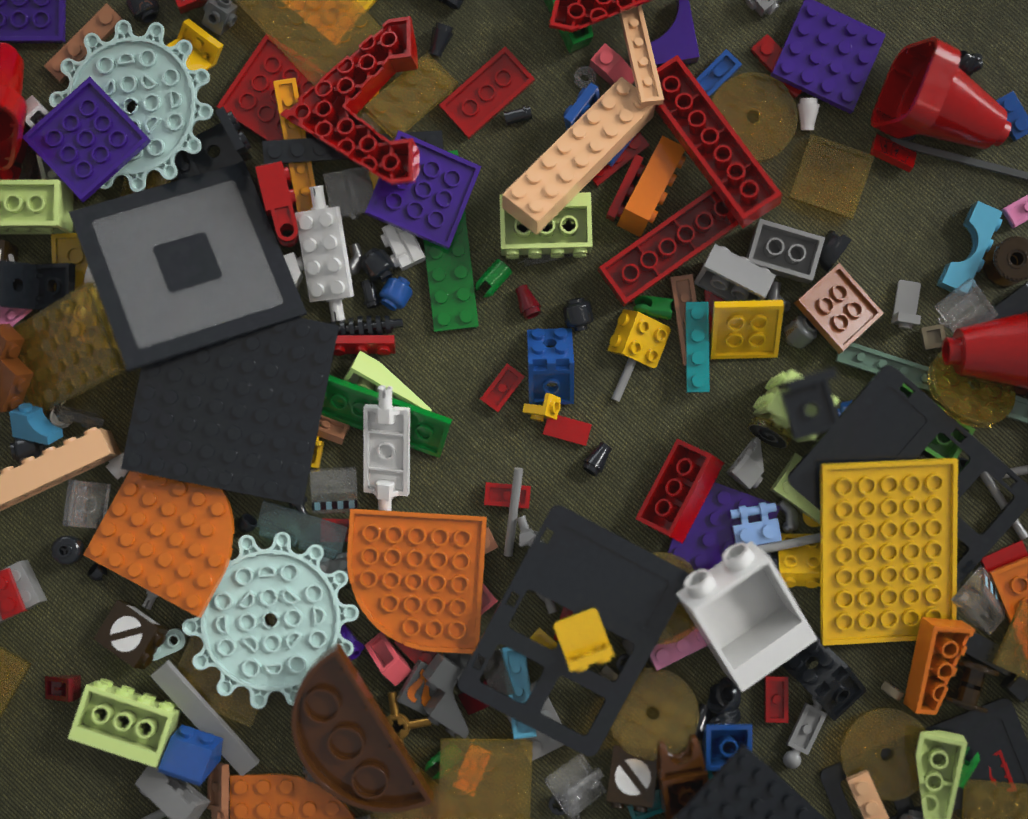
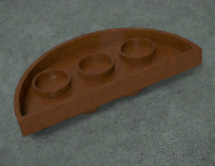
(350, 741)

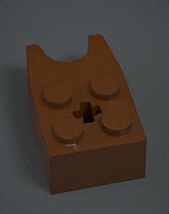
(679, 776)

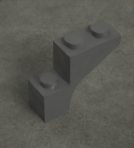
(442, 706)

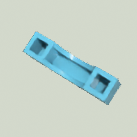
(981, 224)

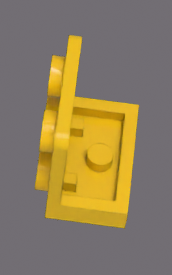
(205, 47)
(639, 338)
(799, 564)
(583, 640)

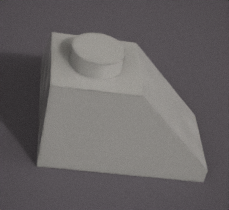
(749, 465)

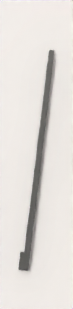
(962, 159)

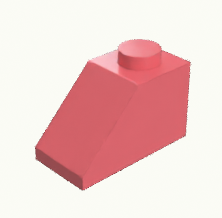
(610, 65)
(388, 659)

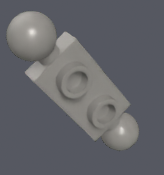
(804, 733)

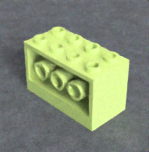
(35, 207)
(557, 240)
(772, 408)
(114, 732)

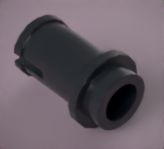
(518, 115)
(370, 294)

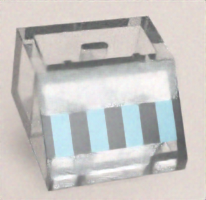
(333, 490)
(980, 602)

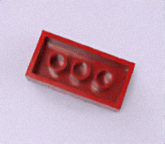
(679, 490)

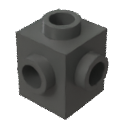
(219, 15)

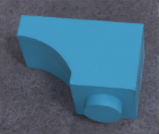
(32, 425)

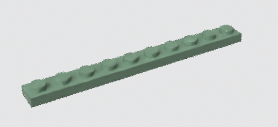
(873, 360)

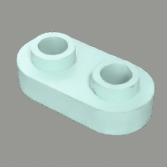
(167, 647)

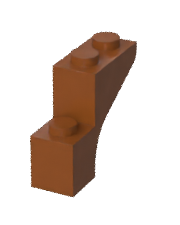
(14, 374)

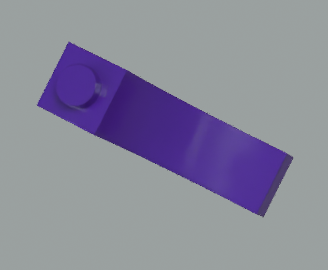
(679, 39)

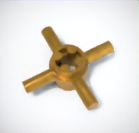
(403, 719)

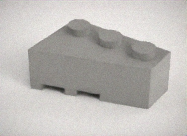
(171, 795)

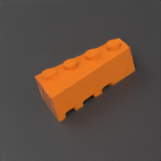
(651, 186)
(934, 662)

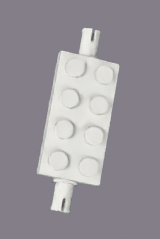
(324, 253)
(386, 449)

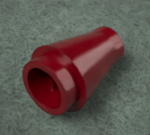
(528, 304)

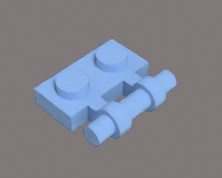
(758, 532)

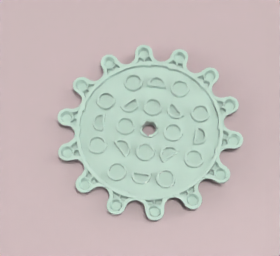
(160, 85)
(235, 624)

